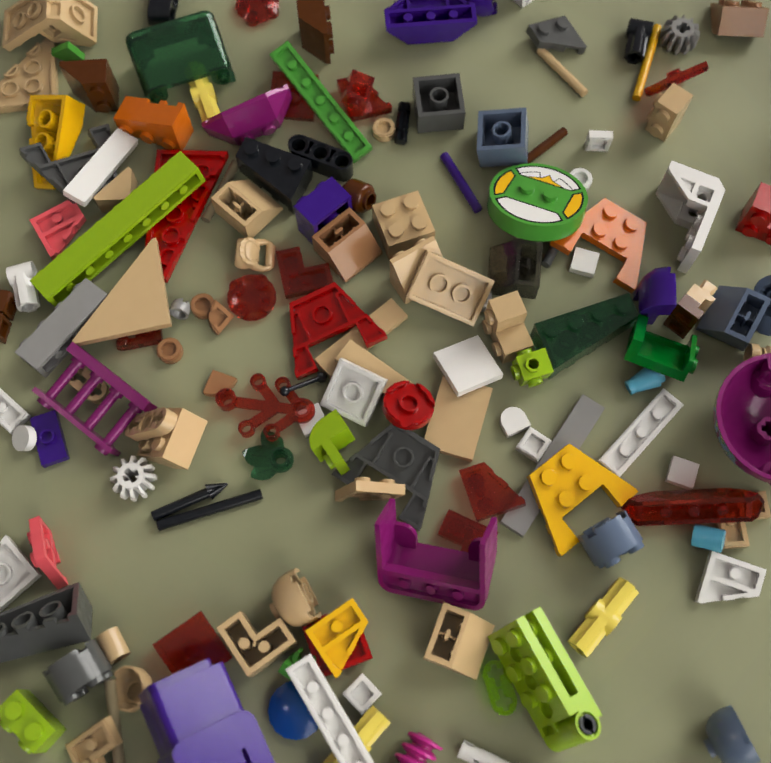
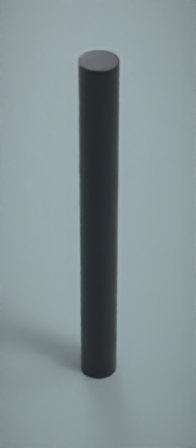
(209, 509)

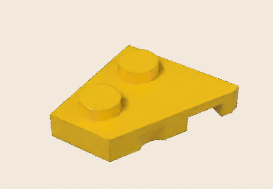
(338, 634)

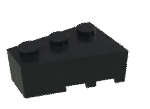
(275, 170)

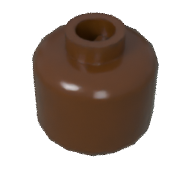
(362, 195)

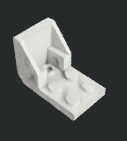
(692, 191)

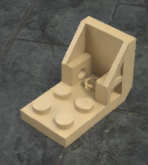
(53, 19)

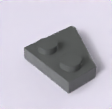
(556, 35)

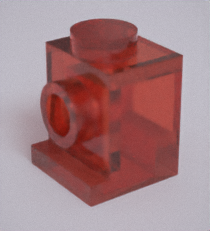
(357, 90)

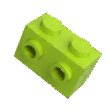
(30, 722)

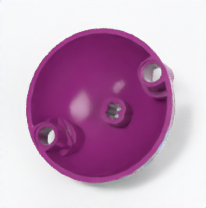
(744, 416)

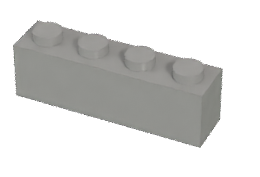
(48, 343)

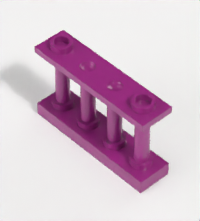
(99, 374)

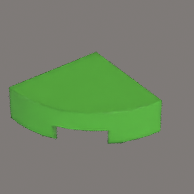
(67, 52)

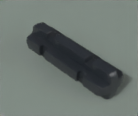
(402, 123)

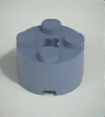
(610, 539)

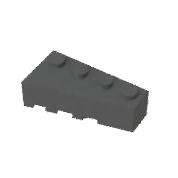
(46, 624)

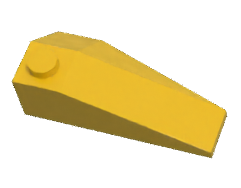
(56, 125)

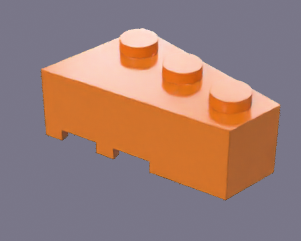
(155, 122)

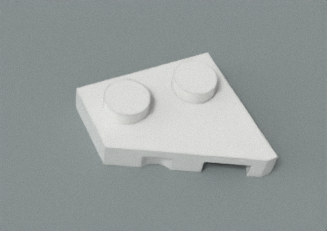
(728, 579)

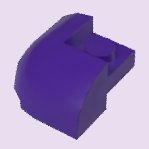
(656, 293)

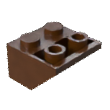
(315, 28)

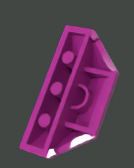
(251, 118)

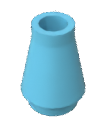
(644, 380)

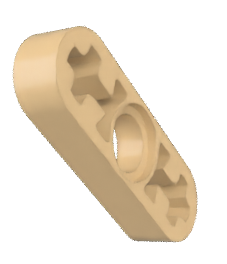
(151, 424)

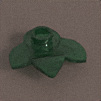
(264, 458)

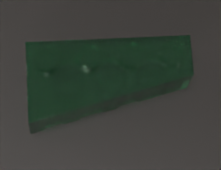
(583, 330)

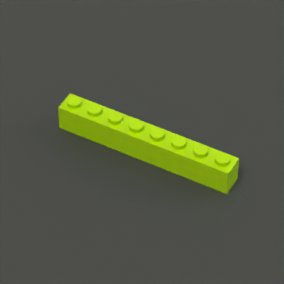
(119, 228)

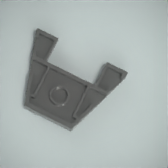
(62, 171)
(403, 458)

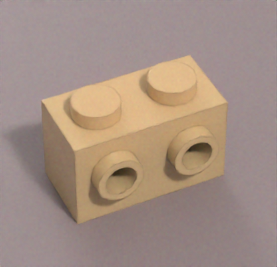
(667, 111)

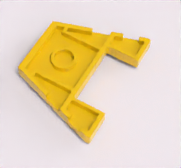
(565, 483)

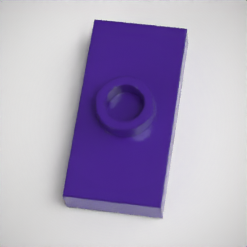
(50, 438)

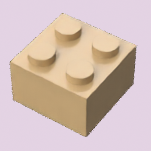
(402, 222)

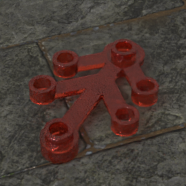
(268, 407)

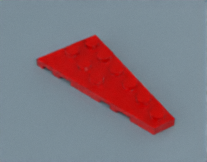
(177, 226)

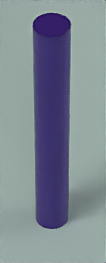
(461, 183)

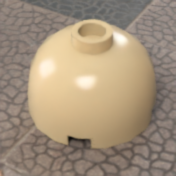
(294, 600)

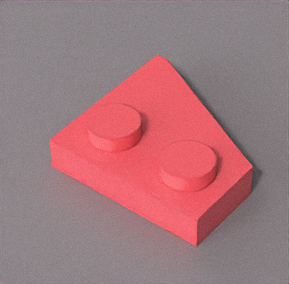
(58, 226)
(44, 551)

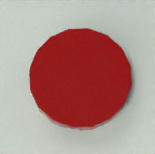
(408, 405)

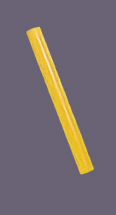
(646, 64)

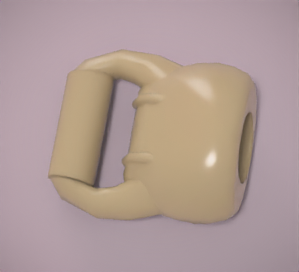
(248, 251)

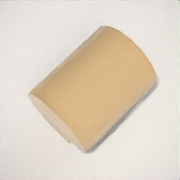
(113, 645)

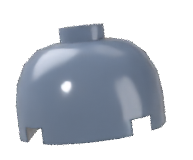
(728, 738)

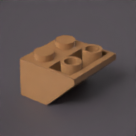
(737, 19)
(346, 245)

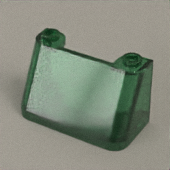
(179, 54)

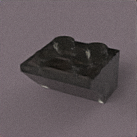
(516, 267)

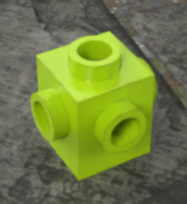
(531, 367)

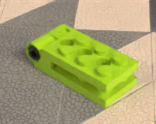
(547, 681)

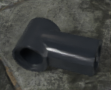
(637, 37)

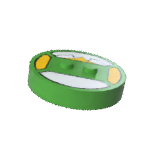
(537, 202)

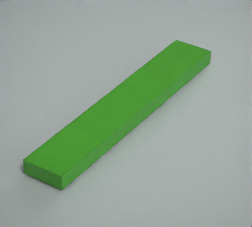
(320, 101)

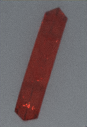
(694, 506)

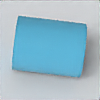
(708, 538)

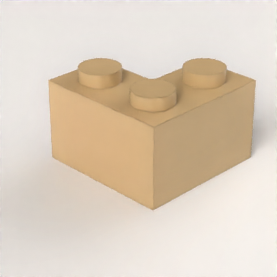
(506, 326)
(253, 649)

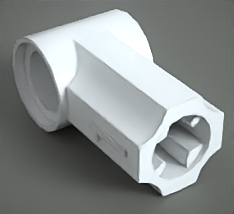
(24, 291)

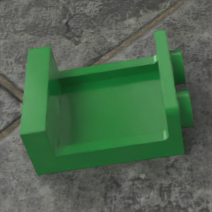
(660, 352)

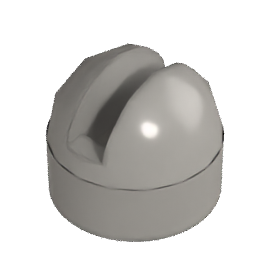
(180, 309)

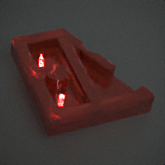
(374, 108)
(488, 492)

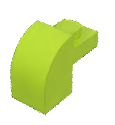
(329, 437)

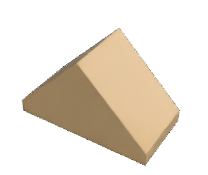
(116, 190)

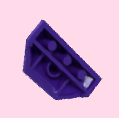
(429, 20)

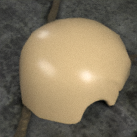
(129, 685)

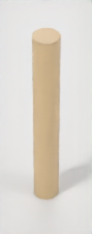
(562, 72)

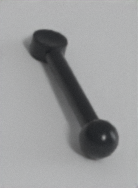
(321, 377)

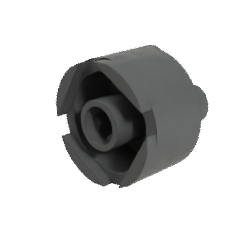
(77, 671)

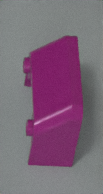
(431, 570)

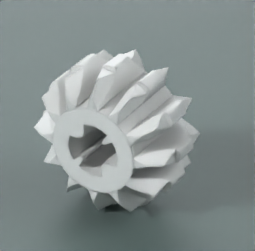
(123, 478)

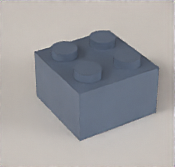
(502, 137)

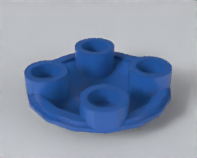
(289, 713)

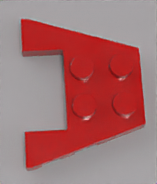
(323, 317)

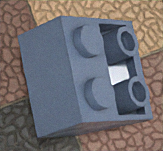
(734, 315)

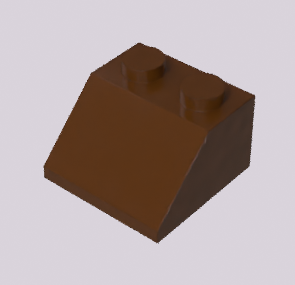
(92, 83)

